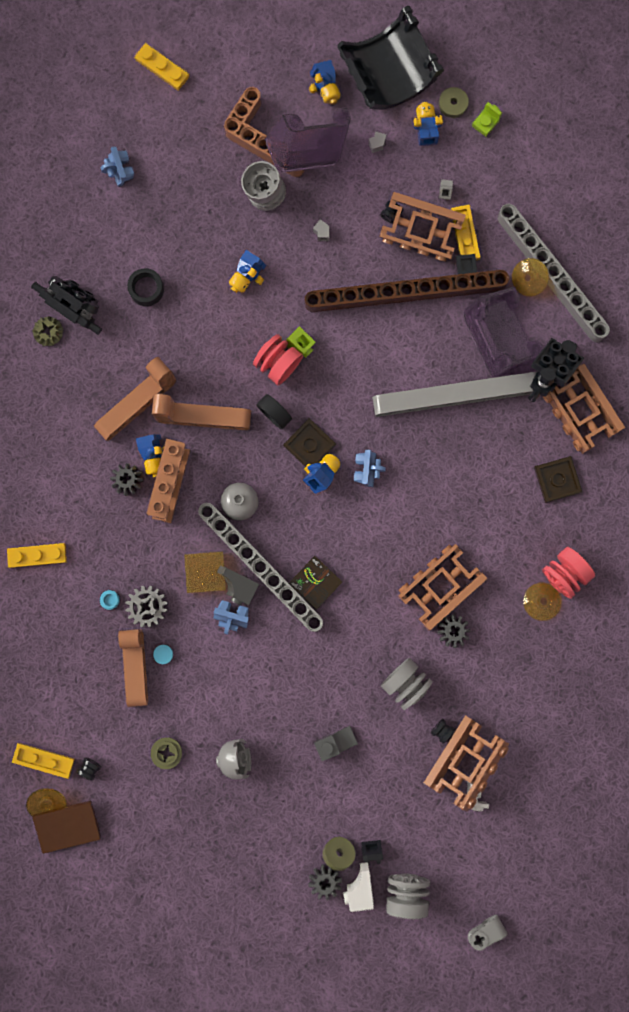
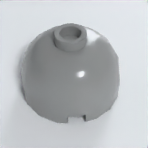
(239, 501)
(234, 759)

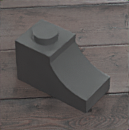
(239, 587)
(335, 743)

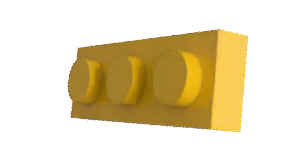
(161, 66)
(466, 236)
(36, 555)
(43, 760)

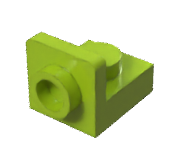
(487, 119)

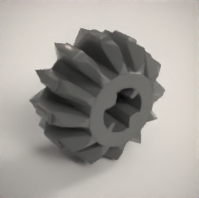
(131, 484)
(460, 633)
(328, 888)

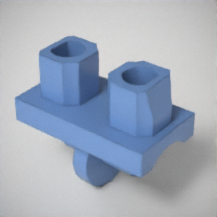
(114, 167)
(371, 468)
(231, 620)

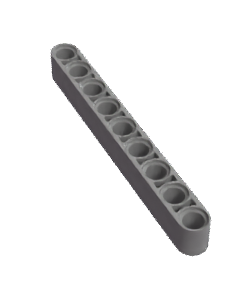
(554, 282)
(453, 394)
(254, 560)

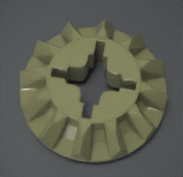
(43, 338)
(161, 745)

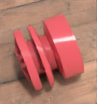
(274, 357)
(568, 572)

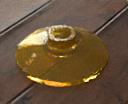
(538, 273)
(532, 602)
(45, 800)

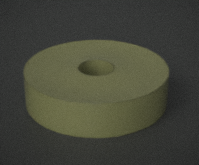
(457, 95)
(346, 849)

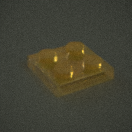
(202, 572)

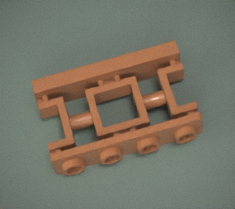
(426, 212)
(596, 402)
(168, 481)
(451, 597)
(454, 754)

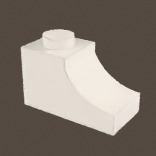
(359, 891)

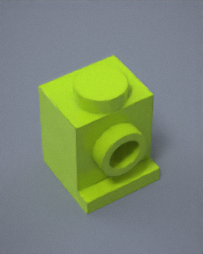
(301, 341)

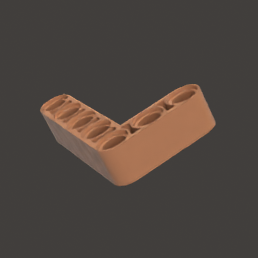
(244, 130)
(136, 401)
(169, 412)

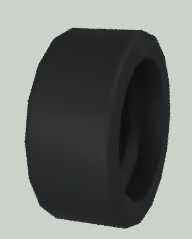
(139, 274)
(274, 411)

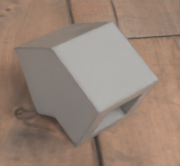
(377, 142)
(445, 189)
(322, 230)

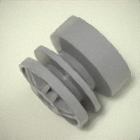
(264, 177)
(407, 684)
(407, 901)

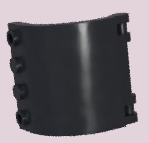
(392, 63)

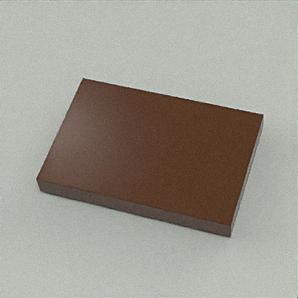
(66, 827)

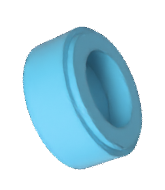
(109, 600)
(163, 654)

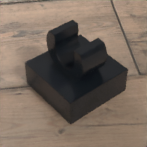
(466, 264)
(372, 851)

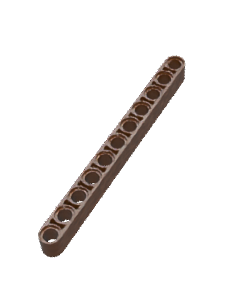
(413, 285)

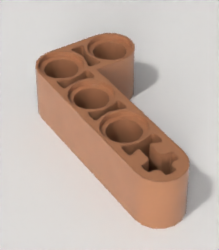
(134, 667)

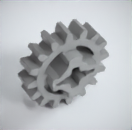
(152, 598)

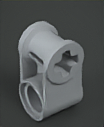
(489, 932)

